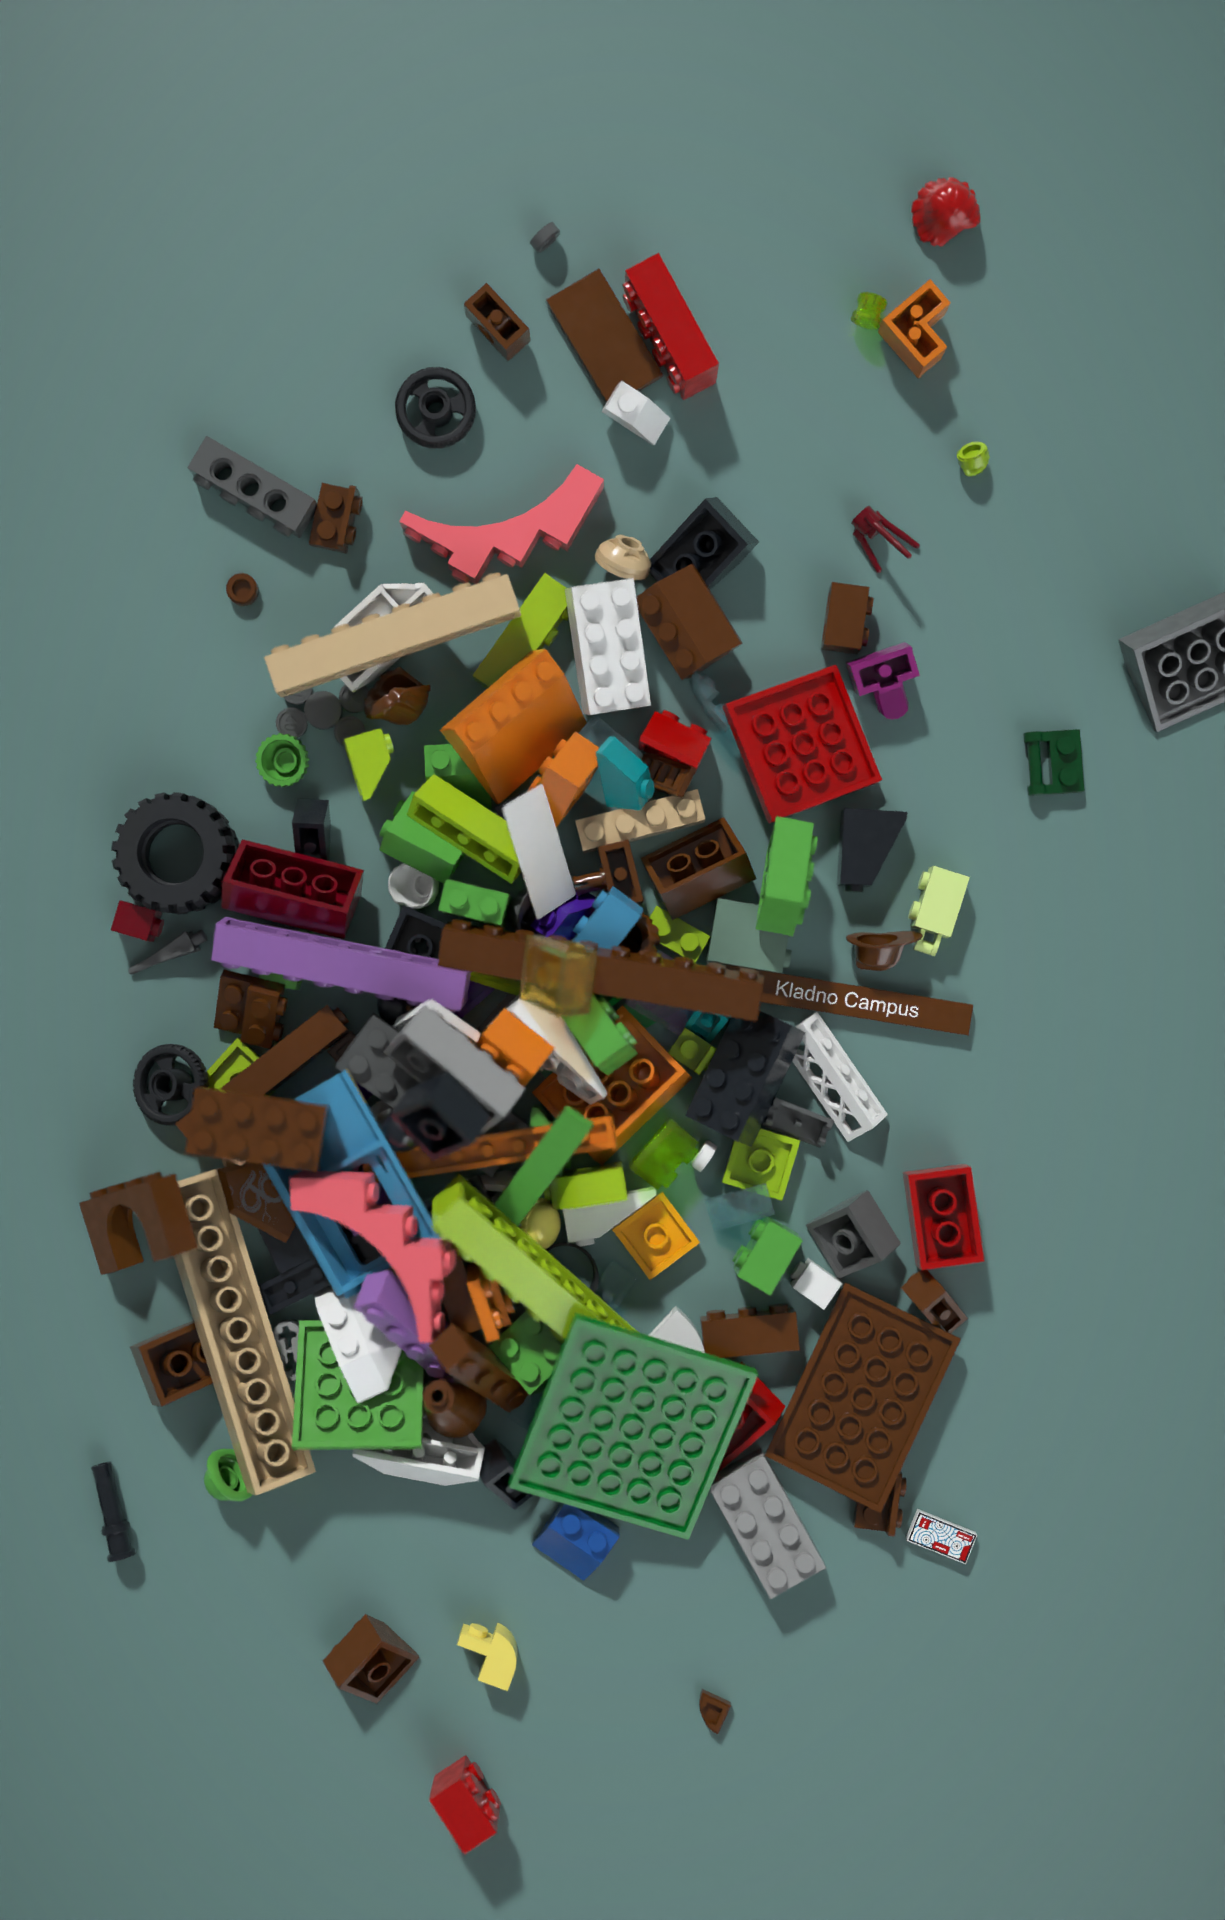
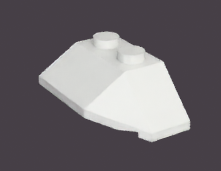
(381, 602)
(359, 1346)
(438, 1462)

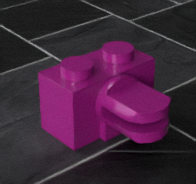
(884, 676)

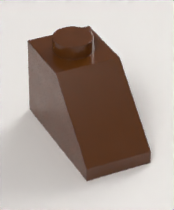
(933, 1301)

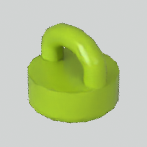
(973, 458)

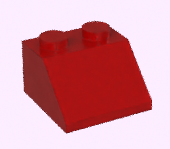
(674, 740)

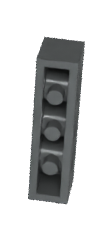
(214, 457)

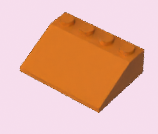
(516, 724)
(633, 1090)

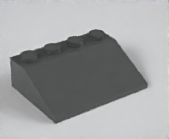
(1179, 663)

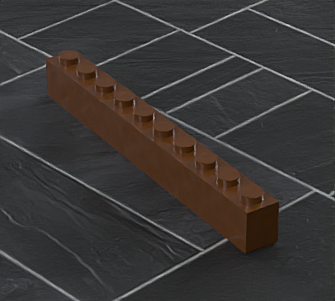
(616, 972)

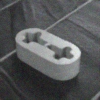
(282, 1345)

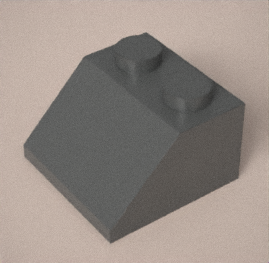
(853, 1234)

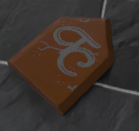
(255, 1199)

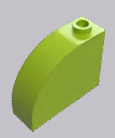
(588, 1186)

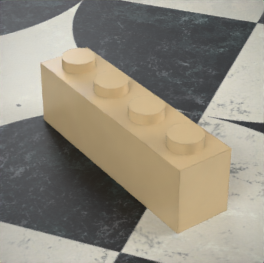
(653, 819)

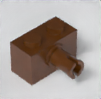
(616, 871)

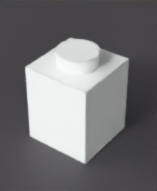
(814, 1282)

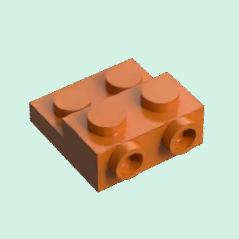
(489, 1301)

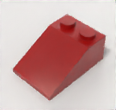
(758, 1416)

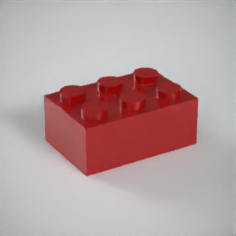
(943, 1216)

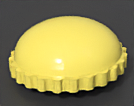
(542, 1223)

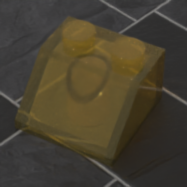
(558, 975)

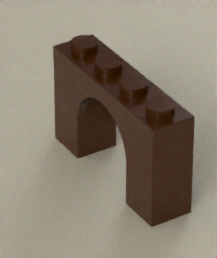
(160, 1210)

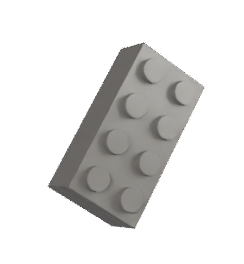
(432, 1046)
(766, 1523)

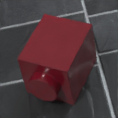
(137, 921)

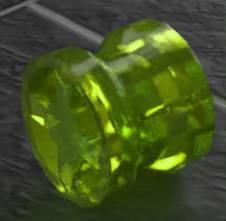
(869, 310)

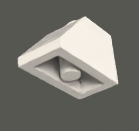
(636, 412)

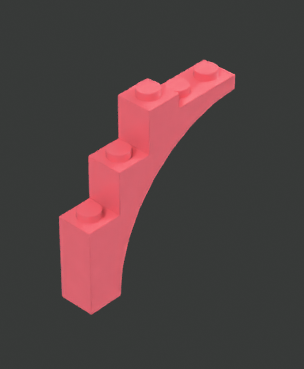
(513, 540)
(391, 1229)

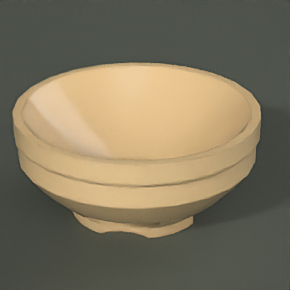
(624, 557)

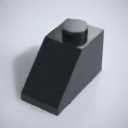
(312, 828)
(496, 1472)

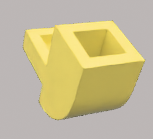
(499, 1652)

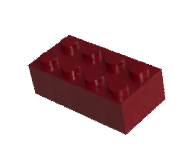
(292, 889)

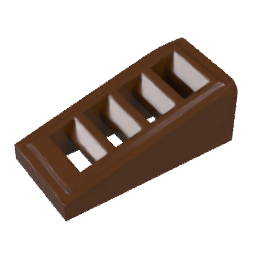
(664, 772)

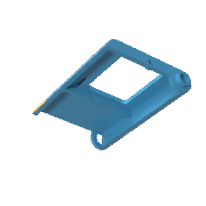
(349, 1141)

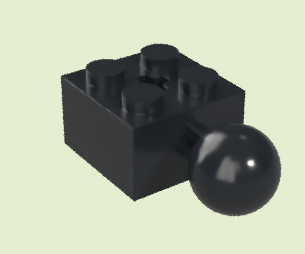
(408, 930)
(436, 1118)

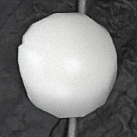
(412, 887)

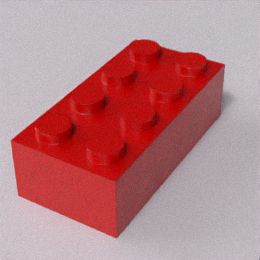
(670, 327)

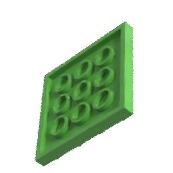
(331, 1417)

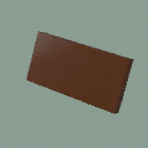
(603, 335)

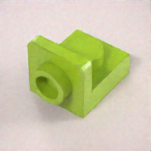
(692, 1051)

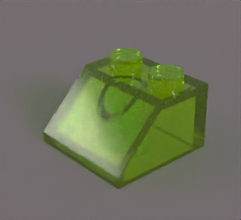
(664, 1154)

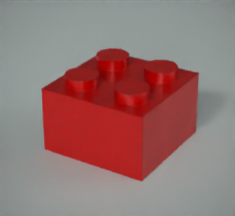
(465, 1804)

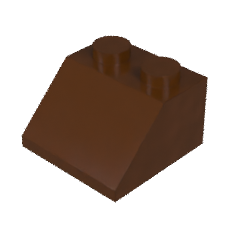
(369, 1659)

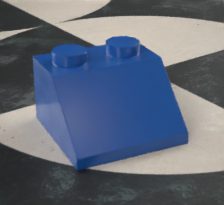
(577, 1539)

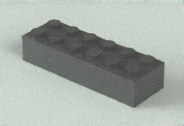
(387, 1079)

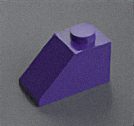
(565, 917)

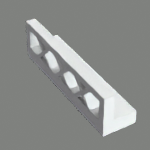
(838, 1074)

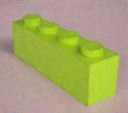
(531, 631)
(466, 826)

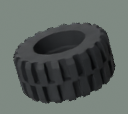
(135, 843)

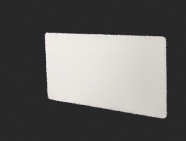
(539, 851)

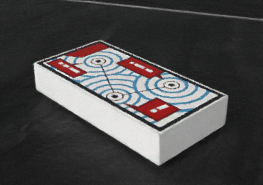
(941, 1536)

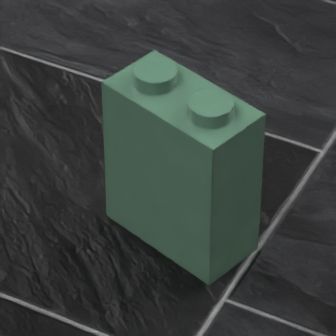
(739, 944)

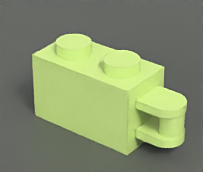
(937, 906)

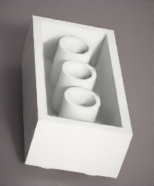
(608, 646)

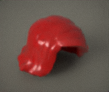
(944, 210)

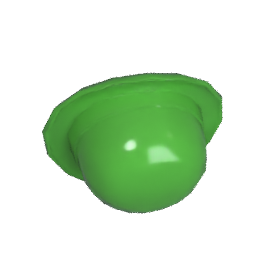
(224, 1477)

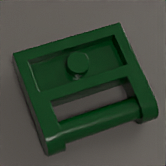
(1063, 762)

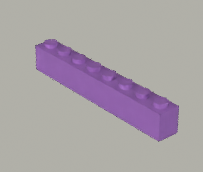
(338, 963)

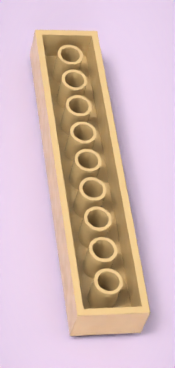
(238, 1341)

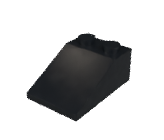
(708, 539)

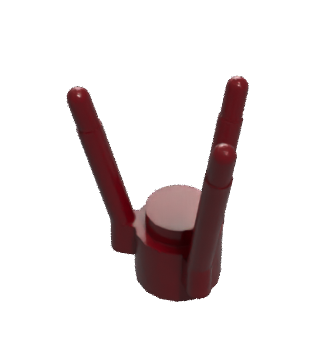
(870, 524)

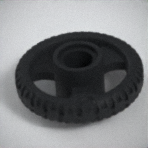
(462, 403)
(159, 1088)

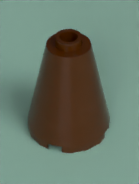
(453, 1407)

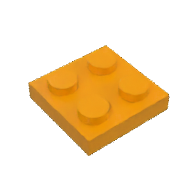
(656, 1235)

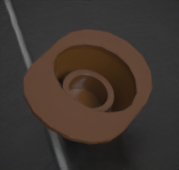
(880, 950)

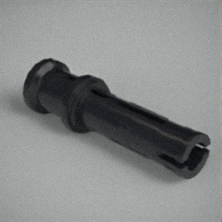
(115, 1526)

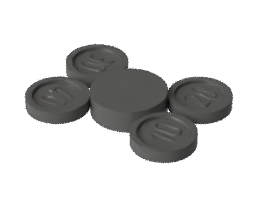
(323, 712)

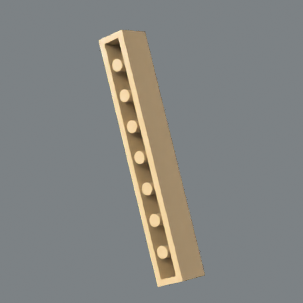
(392, 635)

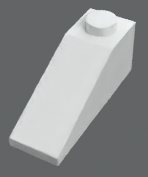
(594, 1221)

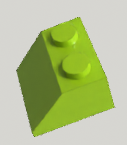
(368, 759)

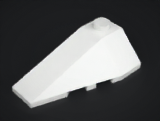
(567, 1058)

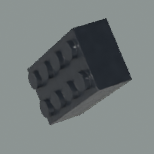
(745, 1076)

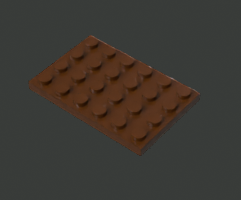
(862, 1397)

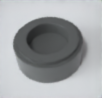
(545, 237)

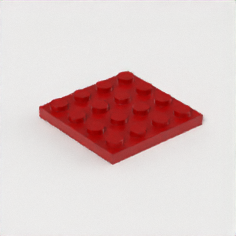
(802, 743)

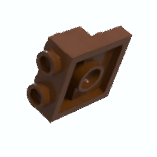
(250, 1008)

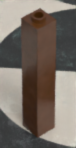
(286, 1057)

